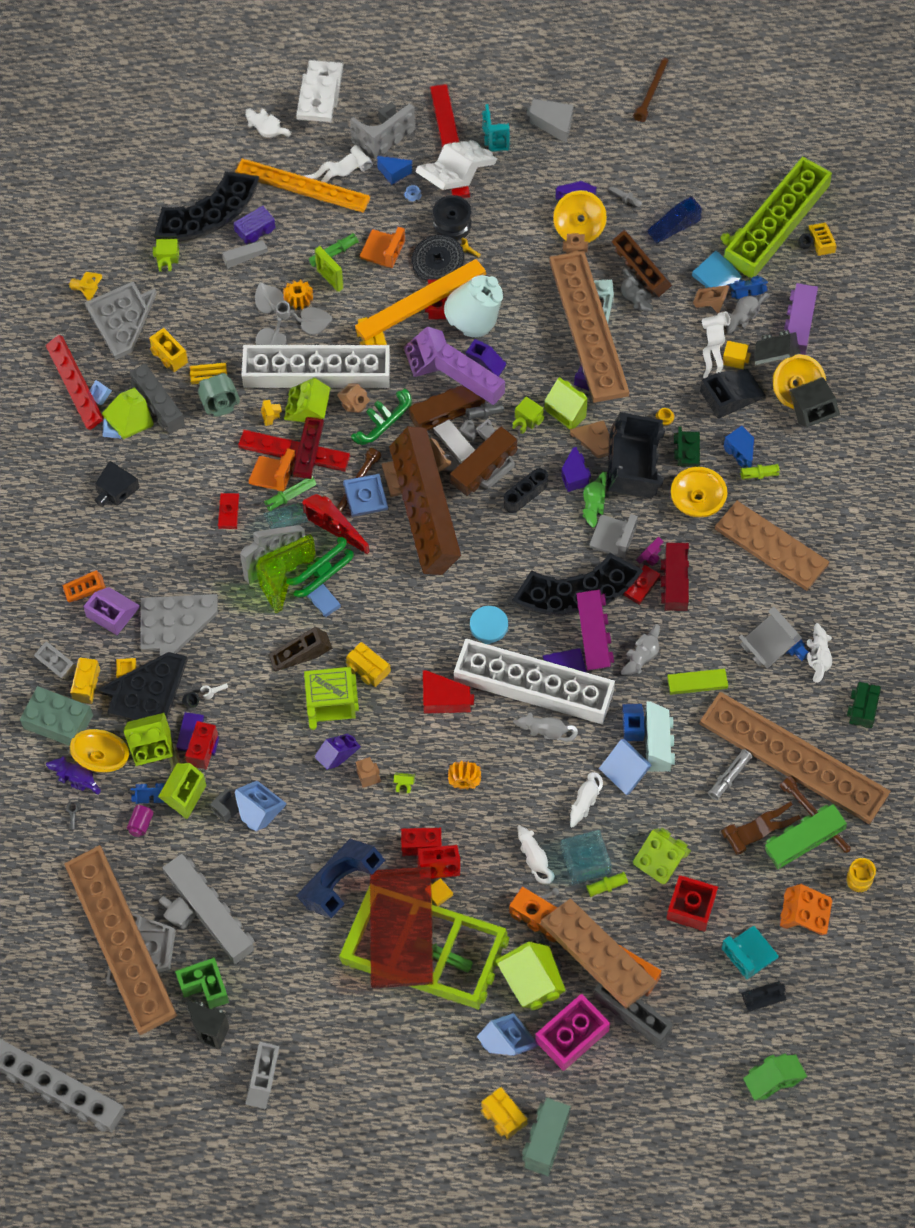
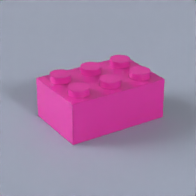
(572, 1032)

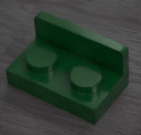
(687, 449)

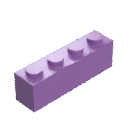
(801, 313)
(470, 374)

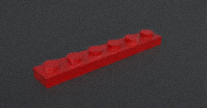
(74, 382)
(278, 446)

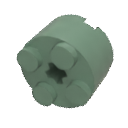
(218, 395)

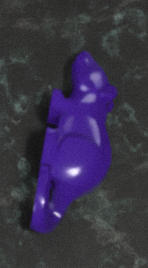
(75, 773)

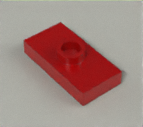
(228, 511)
(643, 585)

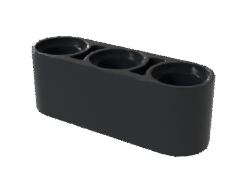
(527, 483)

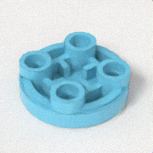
(488, 624)

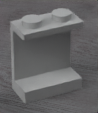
(770, 639)

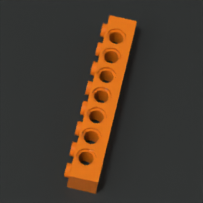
(528, 900)

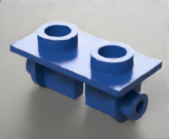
(755, 285)
(143, 793)

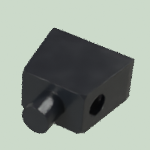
(115, 485)

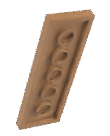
(772, 545)
(598, 953)

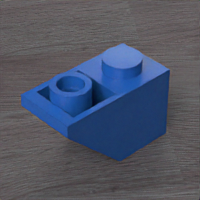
(740, 445)
(633, 722)

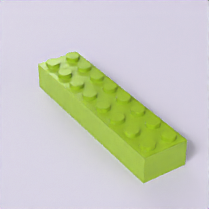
(777, 217)

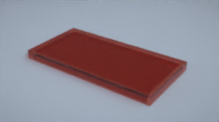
(401, 927)

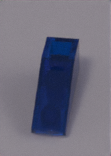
(675, 220)

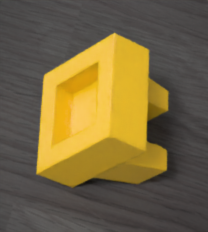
(270, 412)

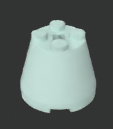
(474, 306)

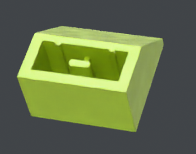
(307, 400)
(566, 404)
(149, 739)
(183, 788)

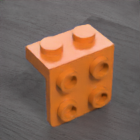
(806, 908)

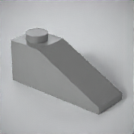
(262, 1075)

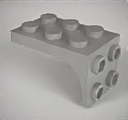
(379, 138)

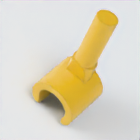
(466, 248)

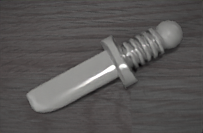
(626, 197)

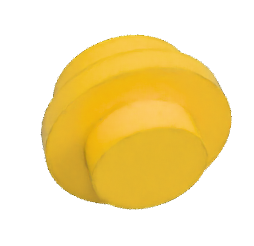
(666, 415)

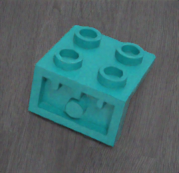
(496, 136)
(749, 952)

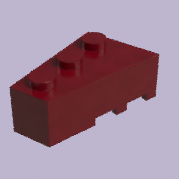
(675, 577)

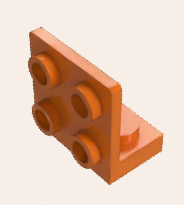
(383, 247)
(273, 472)

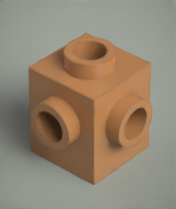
(575, 243)
(353, 398)

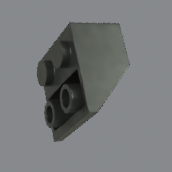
(814, 402)
(209, 1023)

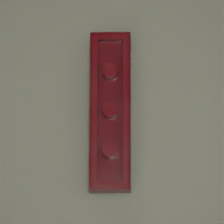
(308, 448)

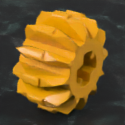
(298, 294)
(464, 775)

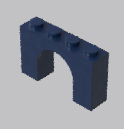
(351, 857)

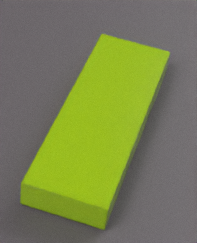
(697, 681)

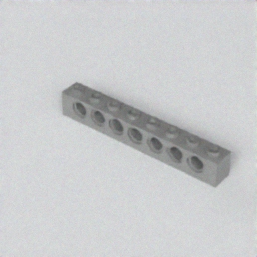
(105, 1121)

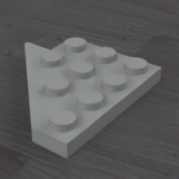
(121, 316)
(264, 543)
(174, 620)

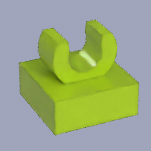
(404, 779)

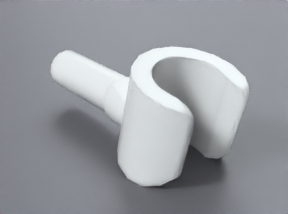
(212, 690)

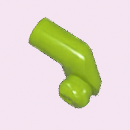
(727, 239)

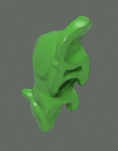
(594, 498)

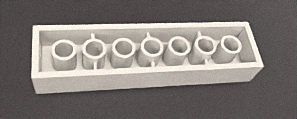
(331, 364)
(534, 681)

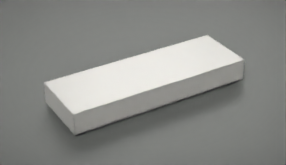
(454, 440)

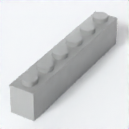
(208, 908)

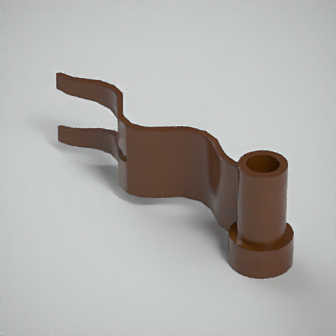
(757, 829)

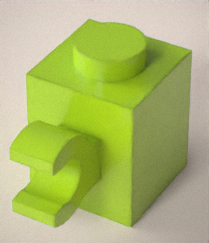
(166, 252)
(528, 414)

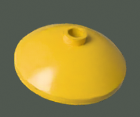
(577, 204)
(798, 368)
(698, 483)
(99, 750)

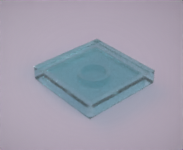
(286, 516)

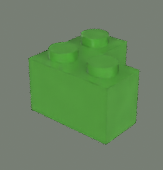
(206, 978)
(774, 1075)

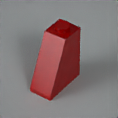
(445, 695)

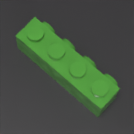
(805, 836)

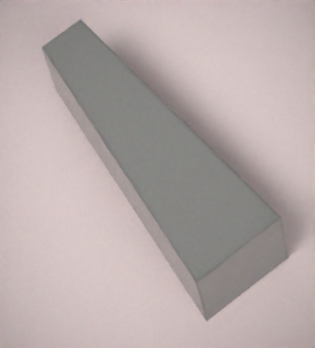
(244, 253)

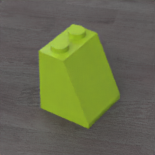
(532, 974)

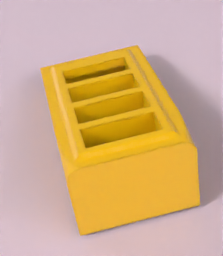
(825, 248)

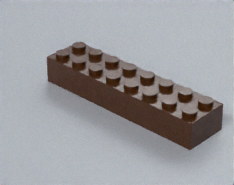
(425, 501)

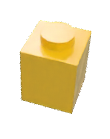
(736, 355)

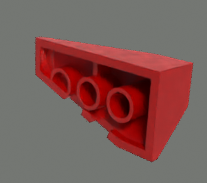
(319, 512)

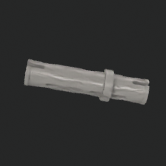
(725, 781)

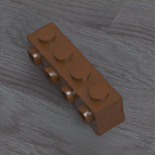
(638, 259)
(443, 407)
(484, 461)

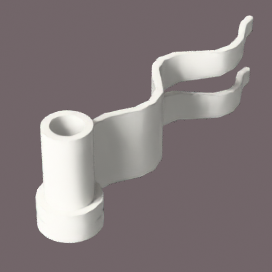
(344, 167)
(716, 338)

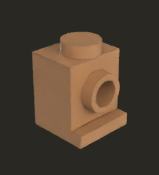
(367, 772)

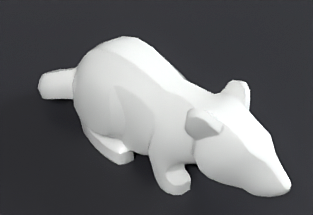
(266, 125)
(820, 656)
(586, 797)
(535, 855)

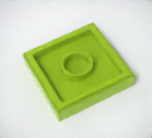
(329, 269)

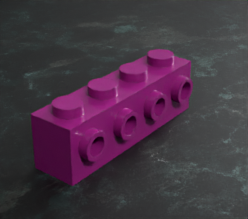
(593, 628)

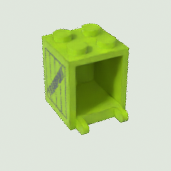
(330, 695)

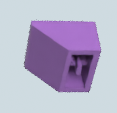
(422, 351)
(110, 609)

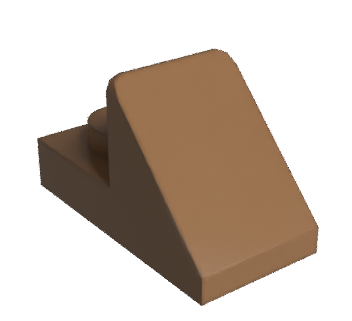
(711, 297)

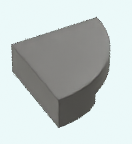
(468, 430)

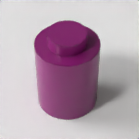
(140, 820)

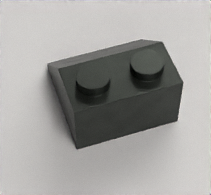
(776, 347)

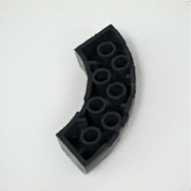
(209, 213)
(559, 597)

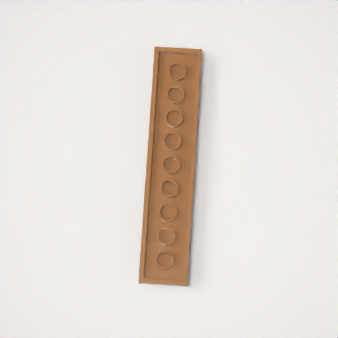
(589, 327)
(795, 758)
(120, 940)

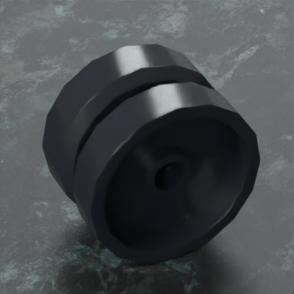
(452, 217)

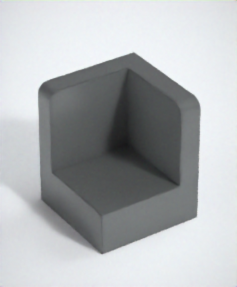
(386, 112)
(224, 806)

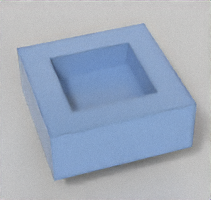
(99, 392)
(109, 431)

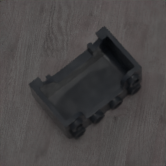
(634, 455)

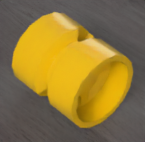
(861, 875)

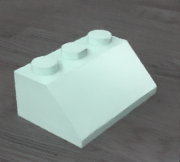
(658, 738)

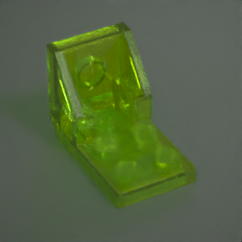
(274, 565)

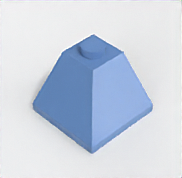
(257, 805)
(506, 1036)

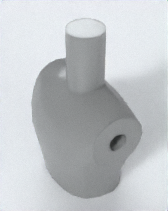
(178, 912)

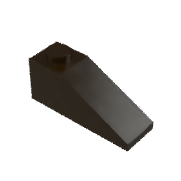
(301, 649)

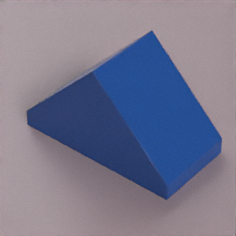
(394, 168)

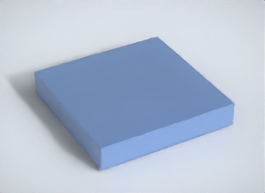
(365, 495)
(625, 766)

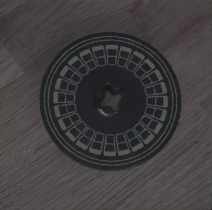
(434, 247)

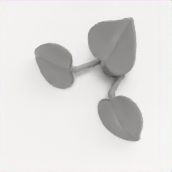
(271, 298)

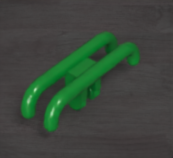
(389, 418)
(322, 569)

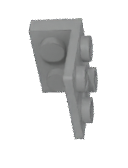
(614, 535)

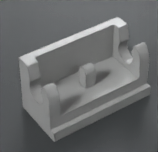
(55, 661)

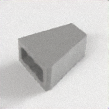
(551, 117)

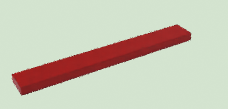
(446, 125)

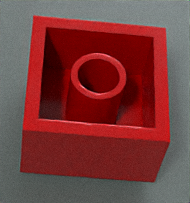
(692, 903)

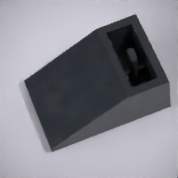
(730, 391)

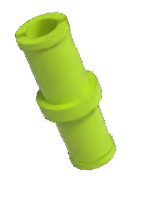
(759, 471)
(607, 884)

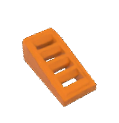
(89, 578)

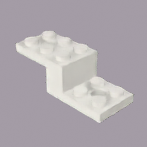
(319, 91)
(456, 165)

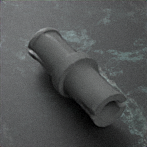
(484, 410)

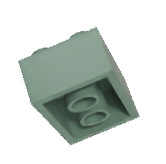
(55, 716)
(546, 1136)

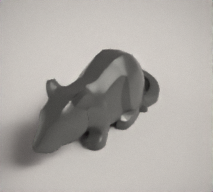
(634, 291)

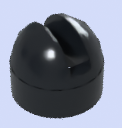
(808, 237)
(191, 696)

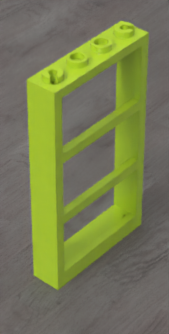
(487, 977)

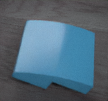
(716, 272)

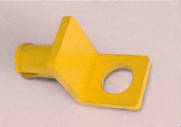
(86, 284)

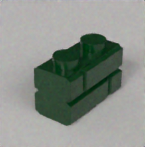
(864, 705)

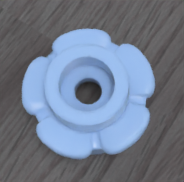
(413, 189)

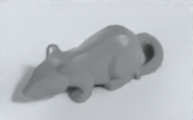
(746, 308)
(646, 650)
(549, 727)

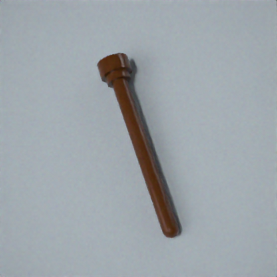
(641, 112)
(372, 457)
(789, 786)

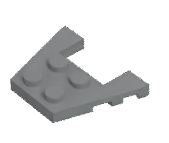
(485, 430)
(159, 942)

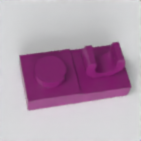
(650, 552)

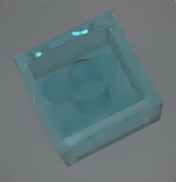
(586, 857)

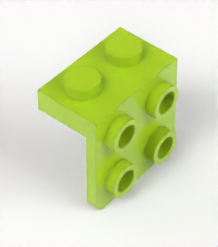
(661, 855)

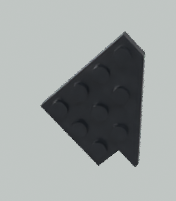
(146, 689)

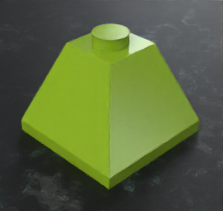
(128, 413)

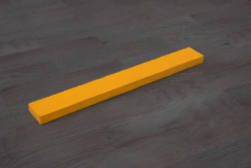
(305, 185)
(419, 300)

